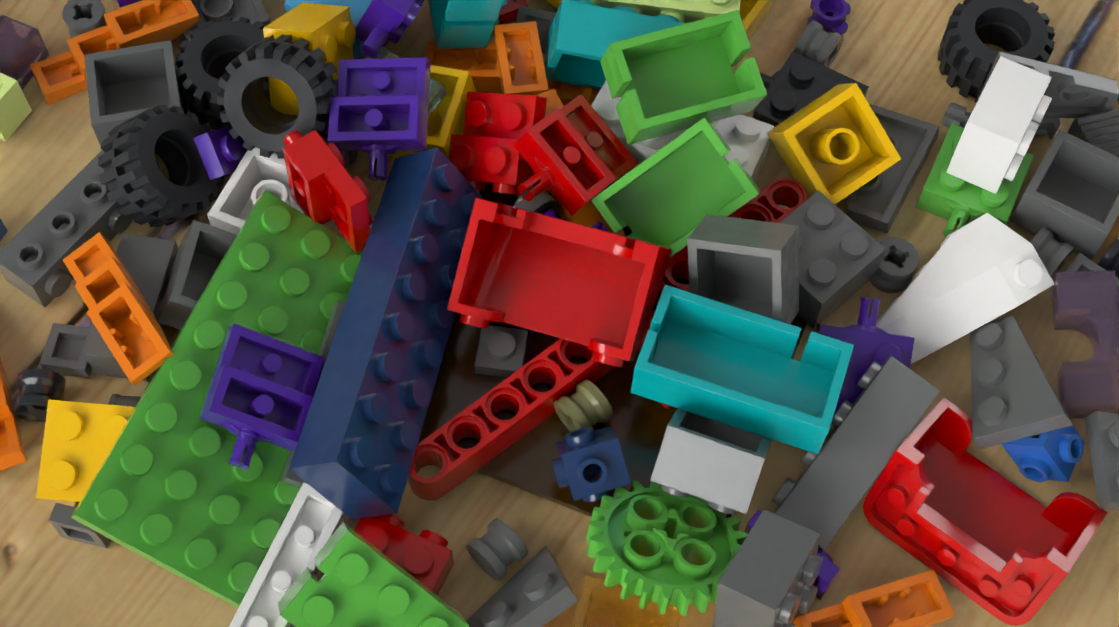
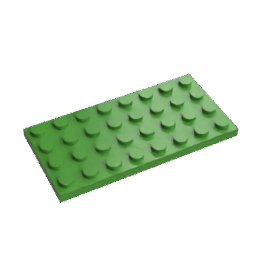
(169, 472)

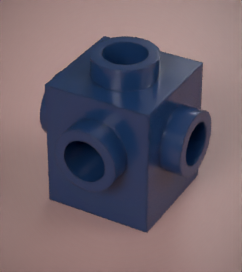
(590, 463)

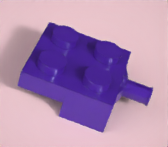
(384, 22)
(380, 108)
(869, 346)
(261, 391)

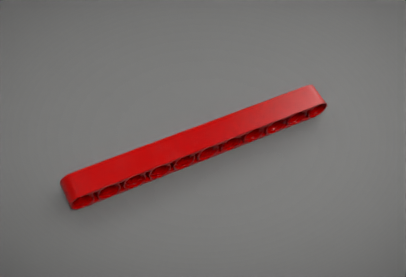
(555, 369)

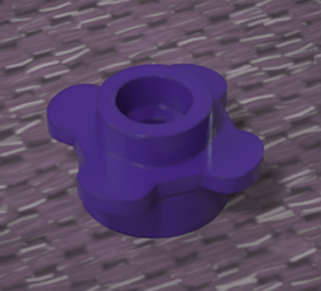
(835, 9)

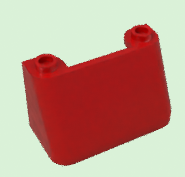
(557, 279)
(976, 523)

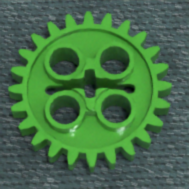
(662, 546)

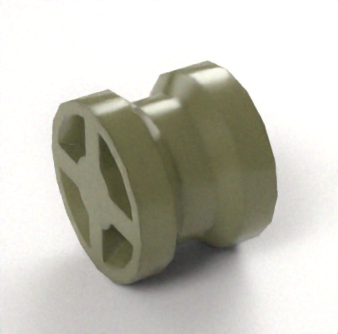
(583, 407)

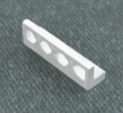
(298, 541)

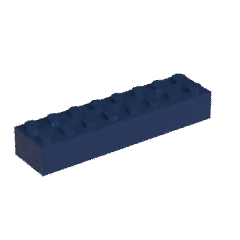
(388, 341)

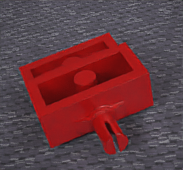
(572, 155)
(325, 188)

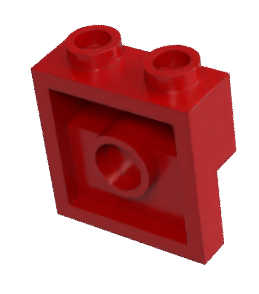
(490, 130)
(421, 555)

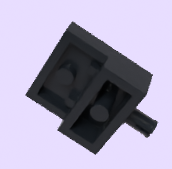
(797, 86)

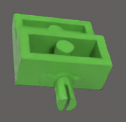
(962, 201)

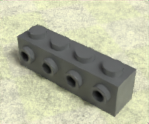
(75, 215)
(856, 450)

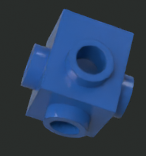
(1048, 454)

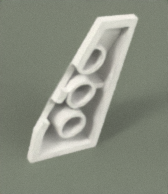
(966, 284)

